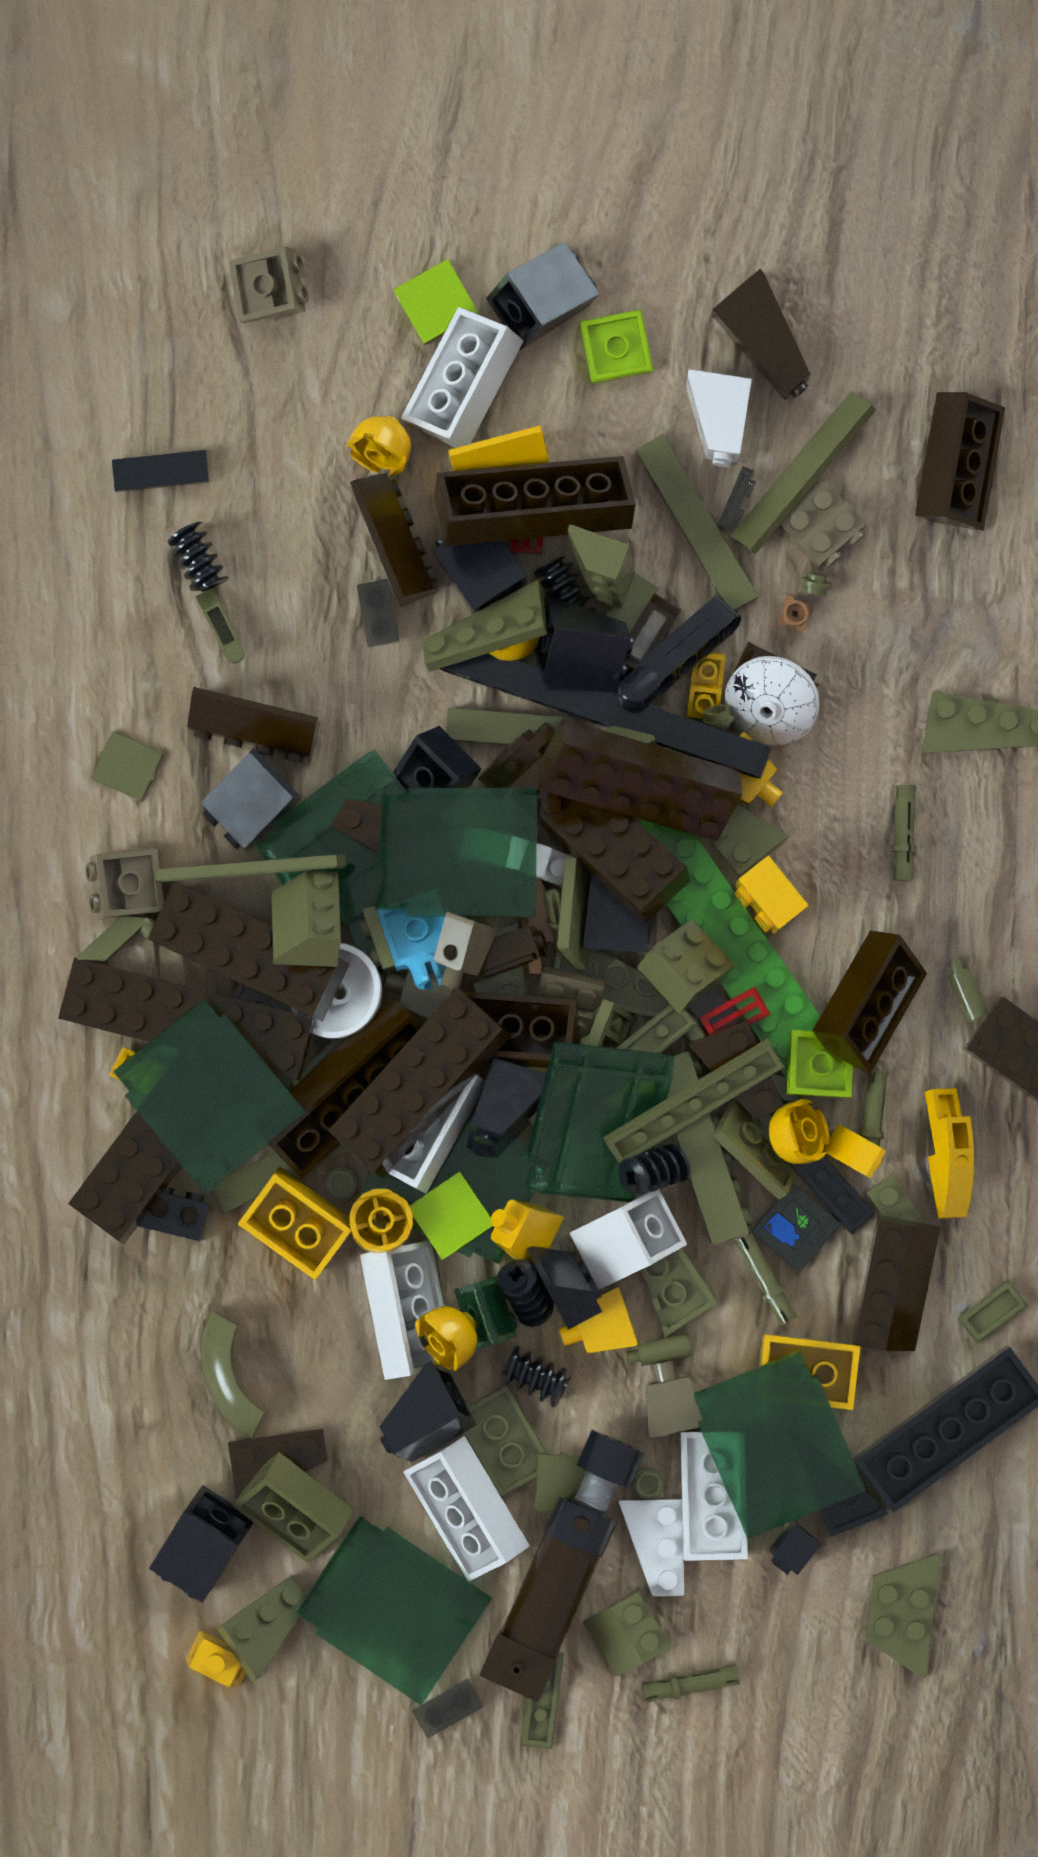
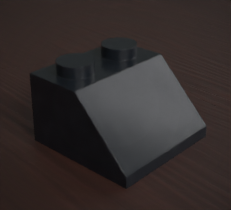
(436, 762)
(567, 1284)

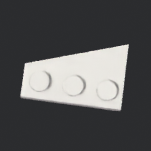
(658, 1540)

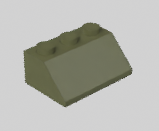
(603, 565)
(307, 920)
(293, 1507)

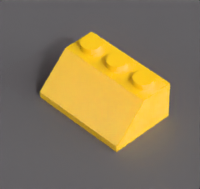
(506, 450)

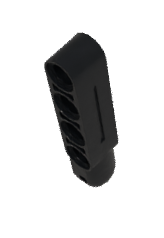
(678, 654)

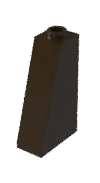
(760, 330)

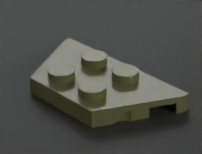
(904, 1611)

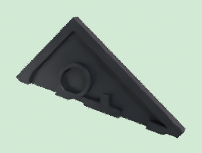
(851, 1513)

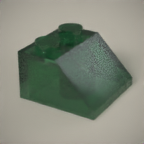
(489, 1309)

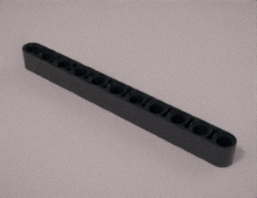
(605, 710)

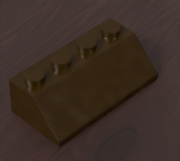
(960, 460)
(393, 538)
(252, 724)
(870, 1000)
(532, 1023)
(895, 1284)

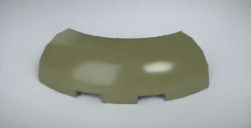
(221, 1377)

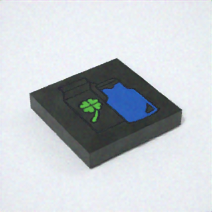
(796, 1227)

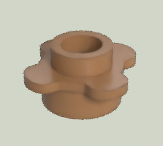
(791, 605)

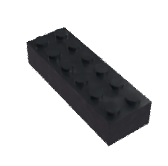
(949, 1429)

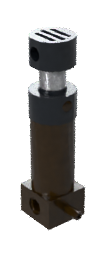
(561, 1570)

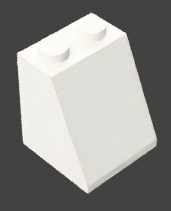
(719, 413)
(628, 1239)

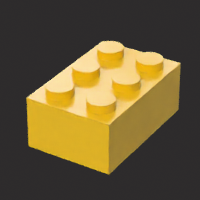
(769, 895)
(296, 1223)
(832, 1361)

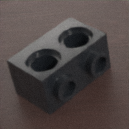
(172, 1222)
(793, 1548)

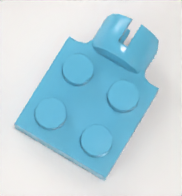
(413, 944)

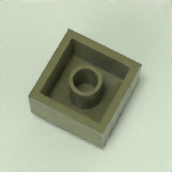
(685, 966)

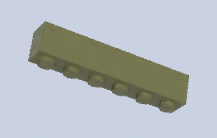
(708, 1164)

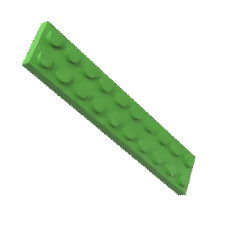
(729, 925)

